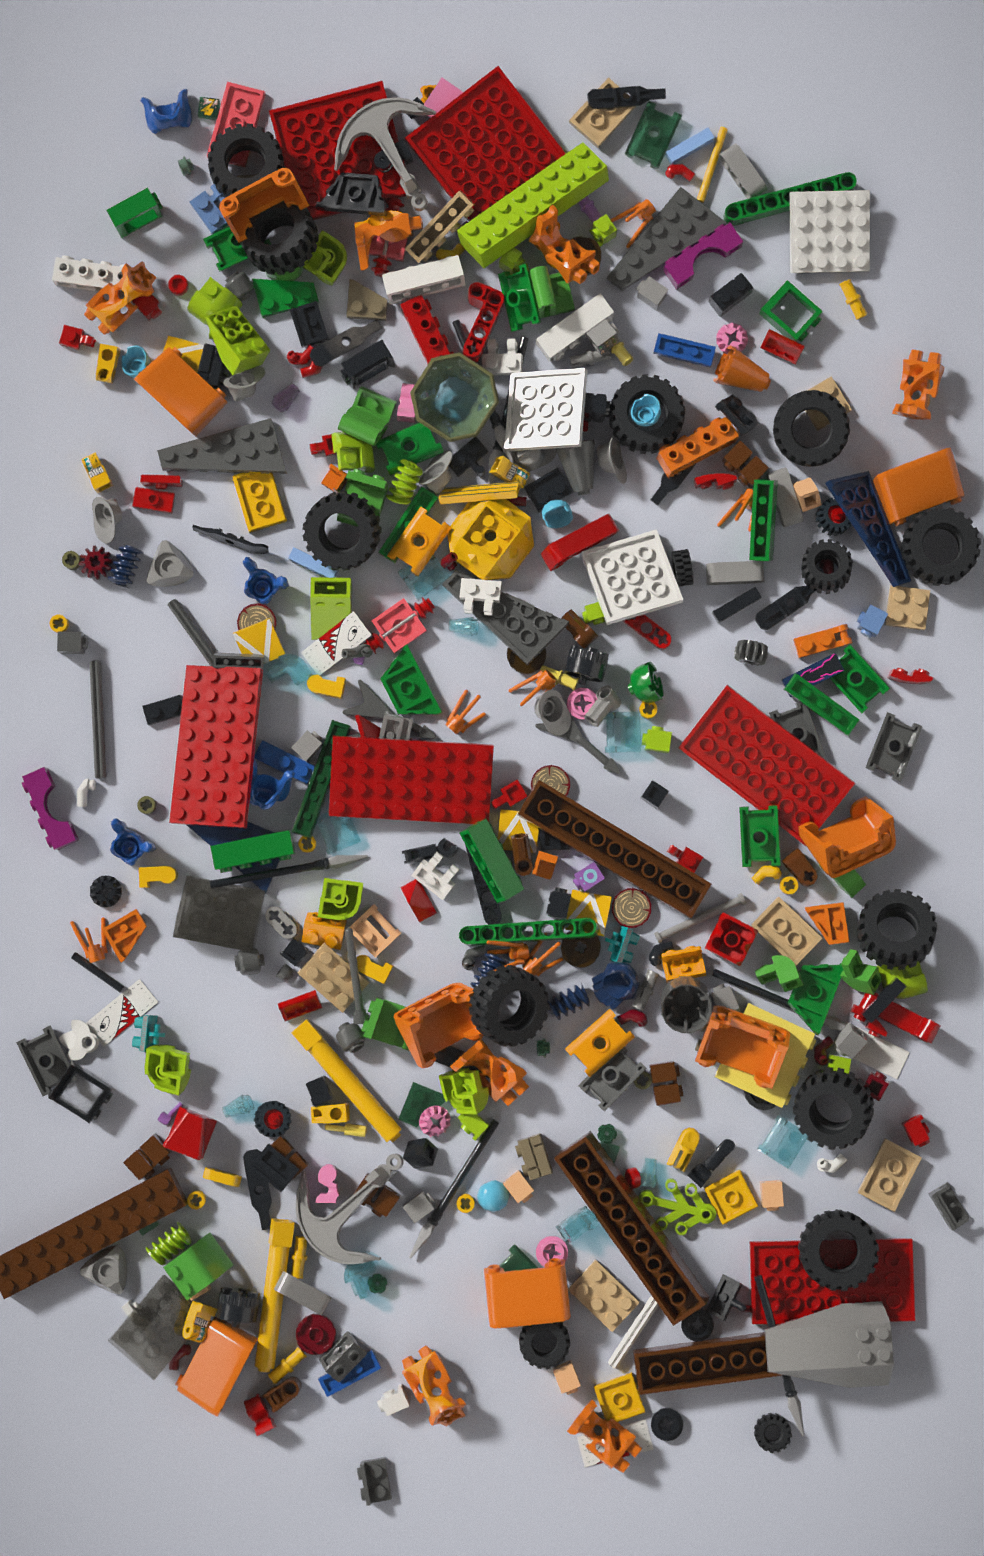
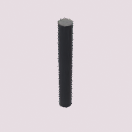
(97, 972)

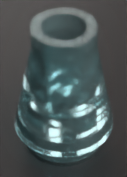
(467, 626)
(239, 1106)
(649, 1173)

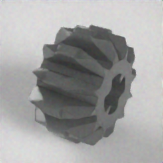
(751, 652)

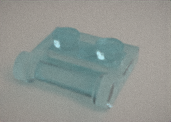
(427, 580)
(629, 732)
(344, 830)
(788, 1146)

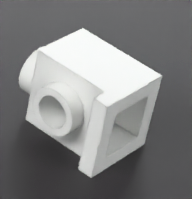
(394, 1400)

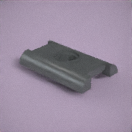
(800, 719)
(887, 760)
(35, 1050)
(608, 1091)

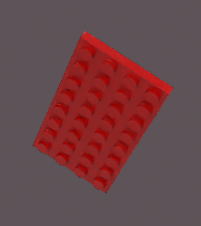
(216, 746)
(765, 762)
(410, 780)
(796, 1294)

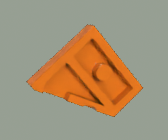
(830, 921)
(125, 933)

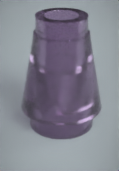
(284, 399)

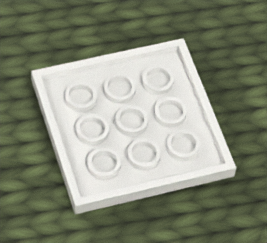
(830, 231)
(546, 409)
(632, 577)

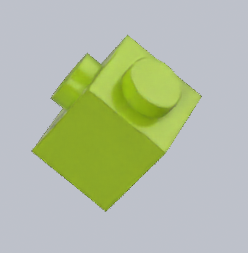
(657, 740)

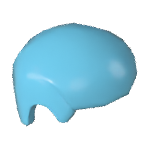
(134, 360)
(646, 410)
(557, 514)
(493, 1196)

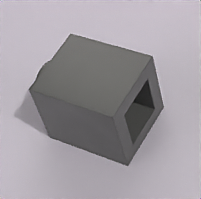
(71, 642)

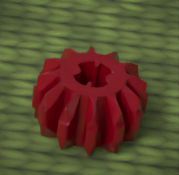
(90, 568)

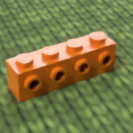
(697, 446)

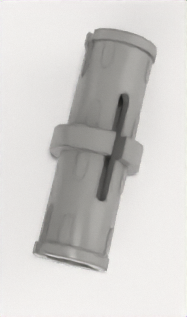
(589, 357)
(645, 990)

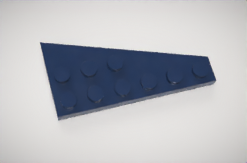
(863, 508)
(219, 835)

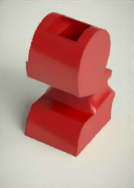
(258, 1412)

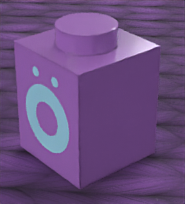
(588, 877)

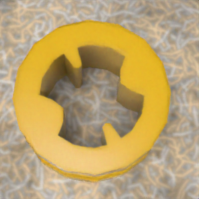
(58, 617)
(642, 707)
(300, 844)
(790, 891)
(201, 1203)
(471, 1203)

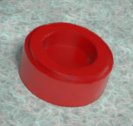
(178, 285)
(633, 1177)

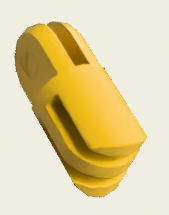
(684, 1149)

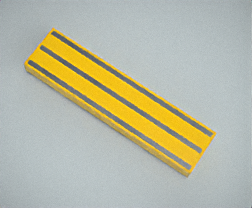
(479, 493)

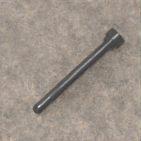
(360, 1013)

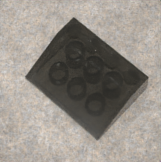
(219, 915)
(154, 1328)

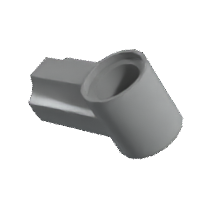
(606, 702)

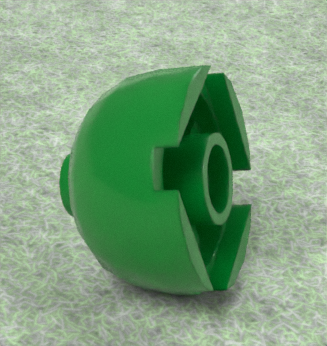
(646, 684)

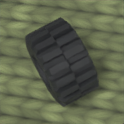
(824, 581)
(544, 1359)

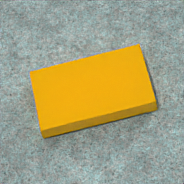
(259, 500)

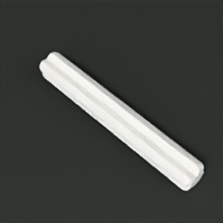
(633, 1333)

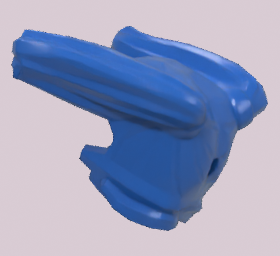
(168, 115)
(261, 579)
(268, 789)
(128, 838)

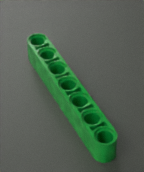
(778, 198)
(538, 934)

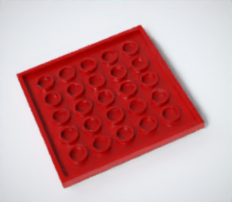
(310, 137)
(485, 142)

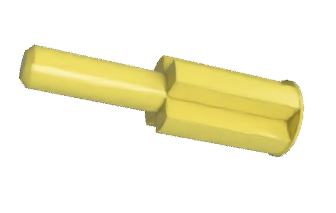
(348, 1129)

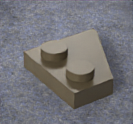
(365, 303)

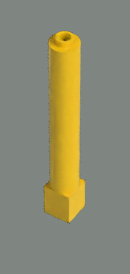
(347, 1081)
(280, 1242)

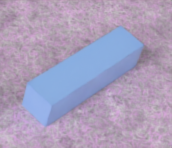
(690, 146)
(306, 561)

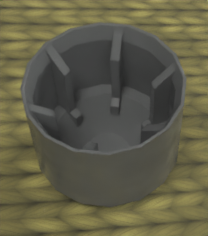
(686, 1004)

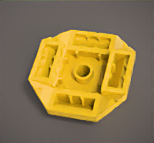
(493, 558)

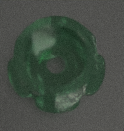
(543, 1047)
(607, 1128)
(377, 1288)

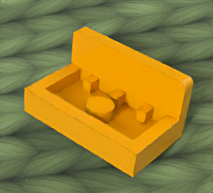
(323, 930)
(683, 963)

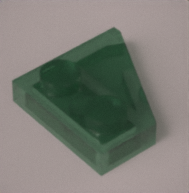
(417, 1101)

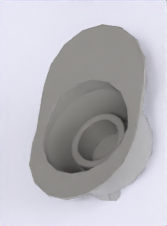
(244, 383)
(533, 459)
(611, 460)
(437, 473)
(106, 516)
(553, 712)

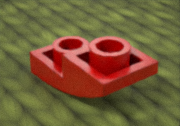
(721, 480)
(917, 676)
(875, 1028)

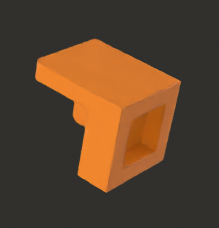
(334, 479)
(544, 865)

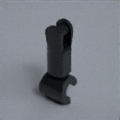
(429, 851)
(701, 1172)

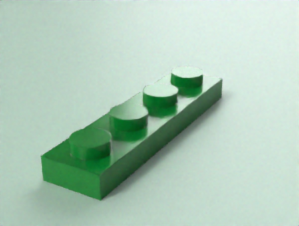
(422, 499)
(821, 704)

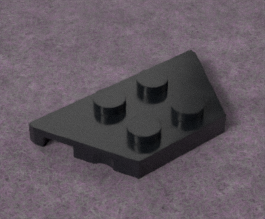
(355, 195)

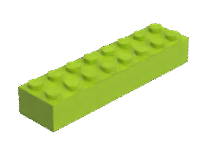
(516, 214)

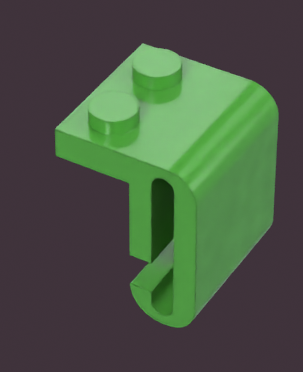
(551, 292)
(368, 416)
(371, 488)
(382, 1023)
(198, 1266)

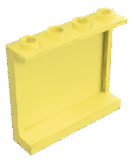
(795, 1058)

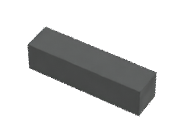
(224, 660)

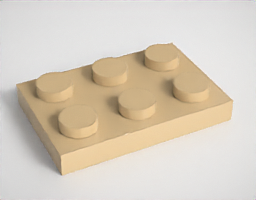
(600, 123)
(786, 931)
(331, 977)
(889, 1175)
(603, 1295)

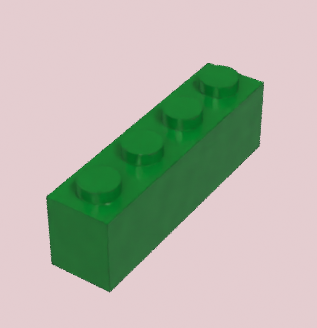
(763, 520)
(253, 850)
(492, 860)

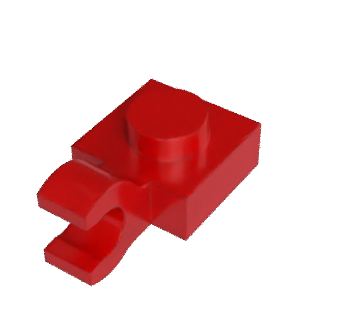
(74, 338)
(326, 446)
(511, 794)
(686, 858)

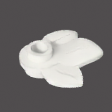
(76, 1040)

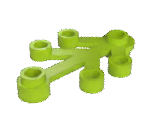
(680, 1207)

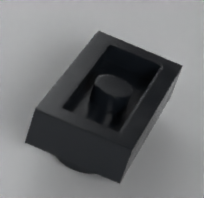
(163, 710)

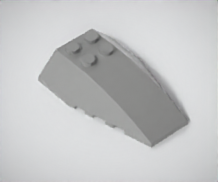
(835, 1346)

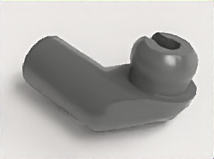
(357, 652)
(471, 955)

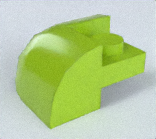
(328, 259)
(211, 299)
(353, 453)
(339, 899)
(912, 978)
(167, 1068)
(464, 1090)

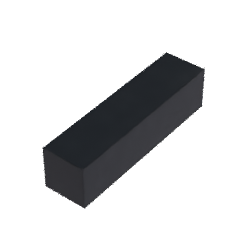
(736, 605)
(880, 1003)

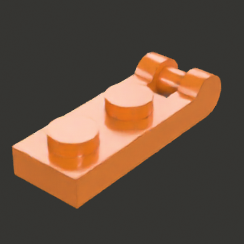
(821, 641)

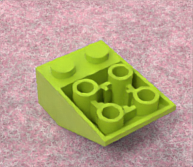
(236, 340)
(329, 603)

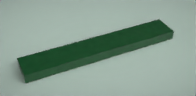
(318, 784)

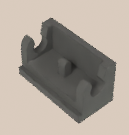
(949, 1206)

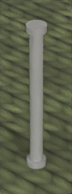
(700, 918)

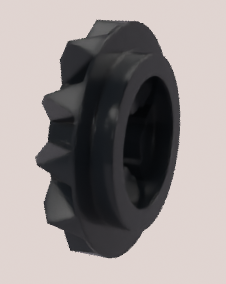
(113, 896)
(703, 1332)
(675, 1428)

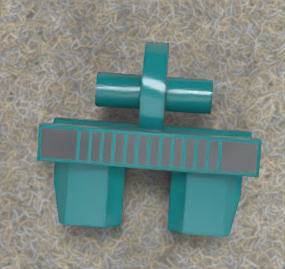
(619, 944)
(149, 1032)

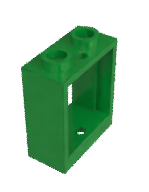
(135, 212)
(766, 312)

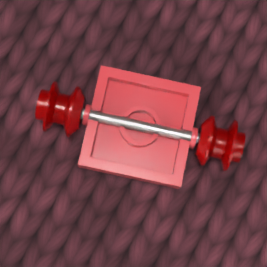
(387, 250)
(399, 625)

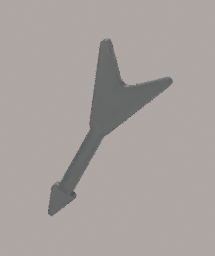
(375, 708)
(575, 735)

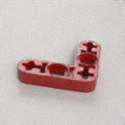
(636, 626)

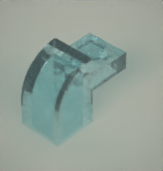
(293, 666)
(577, 1224)
(355, 1273)

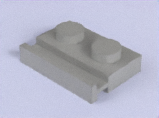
(395, 727)

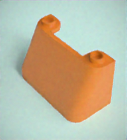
(259, 197)
(181, 390)
(919, 486)
(853, 840)
(437, 1022)
(744, 1045)
(527, 1295)
(216, 1365)

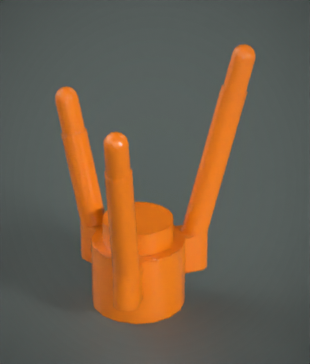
(642, 211)
(746, 501)
(545, 681)
(456, 723)
(517, 951)
(93, 952)
(534, 965)

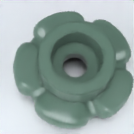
(185, 166)

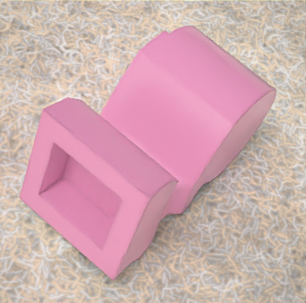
(405, 409)
(326, 1177)

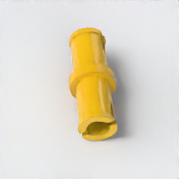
(853, 299)
(299, 1257)
(287, 1365)

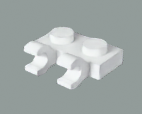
(502, 363)
(480, 590)
(433, 879)

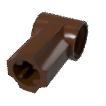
(581, 632)
(521, 853)

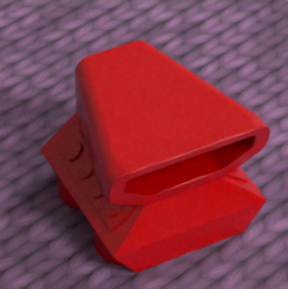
(731, 939)
(190, 1133)

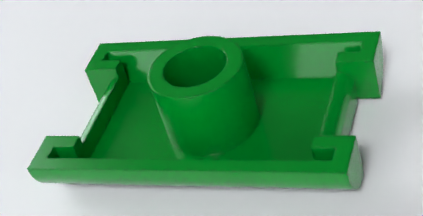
(224, 250)
(519, 298)
(416, 434)
(870, 683)
(763, 821)

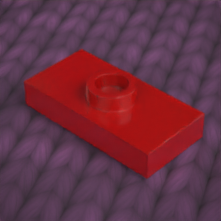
(782, 346)
(161, 481)
(153, 500)
(300, 1005)

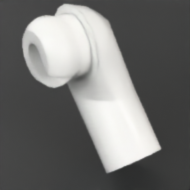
(83, 790)
(831, 1166)

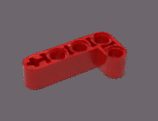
(481, 326)
(580, 540)
(905, 1019)

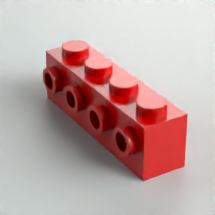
(425, 328)

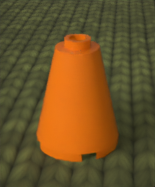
(741, 372)

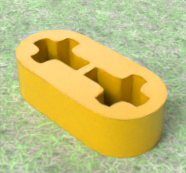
(222, 1177)

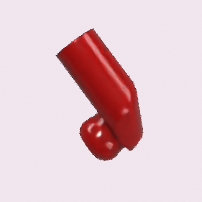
(679, 169)
(299, 358)
(310, 370)

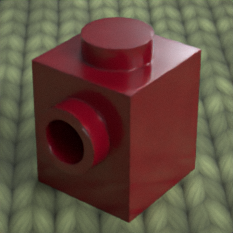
(877, 1084)

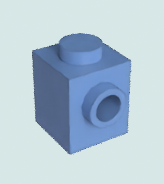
(871, 621)

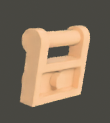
(368, 934)

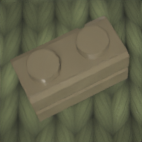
(534, 1157)

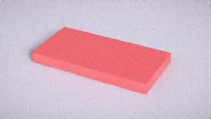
(238, 106)

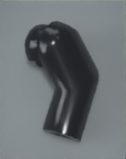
(657, 950)

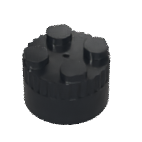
(586, 664)
(238, 1306)

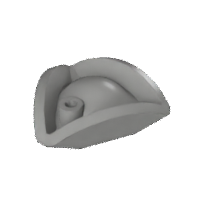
(168, 566)
(107, 1269)

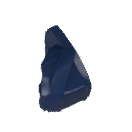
(616, 984)

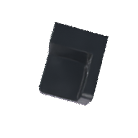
(654, 794)
(294, 952)
(319, 1091)
(420, 1153)

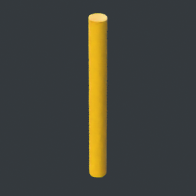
(712, 164)

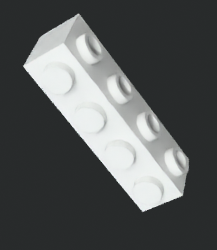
(85, 274)
(423, 279)
(573, 328)

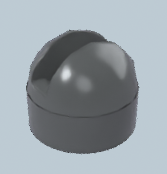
(285, 973)

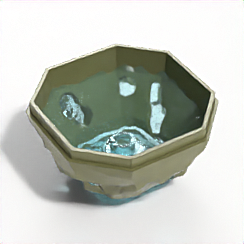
(448, 377)

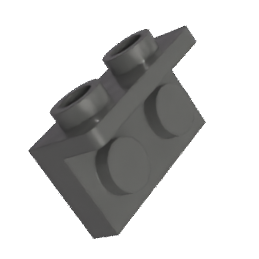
(342, 1357)
(375, 1480)

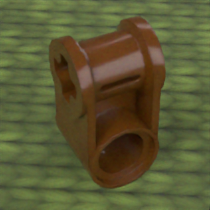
(798, 864)
(279, 1394)

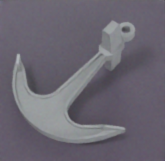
(374, 121)
(324, 1232)

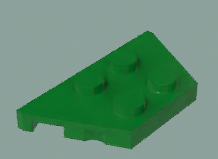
(408, 687)
(815, 997)

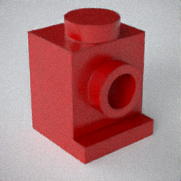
(148, 306)
(916, 1131)

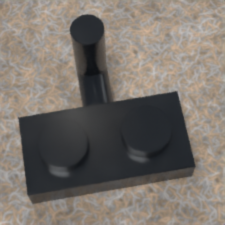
(468, 457)
(725, 1298)

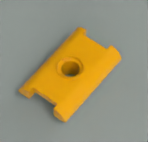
(423, 527)
(584, 1045)

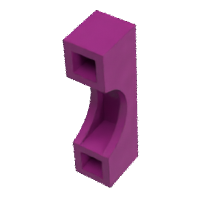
(723, 242)
(39, 785)

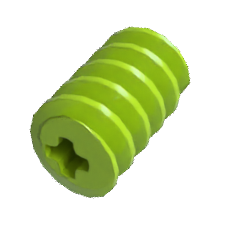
(406, 483)
(170, 1244)

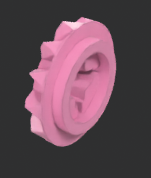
(730, 329)
(574, 698)
(426, 1123)
(546, 1243)

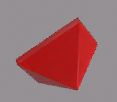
(367, 728)
(418, 900)

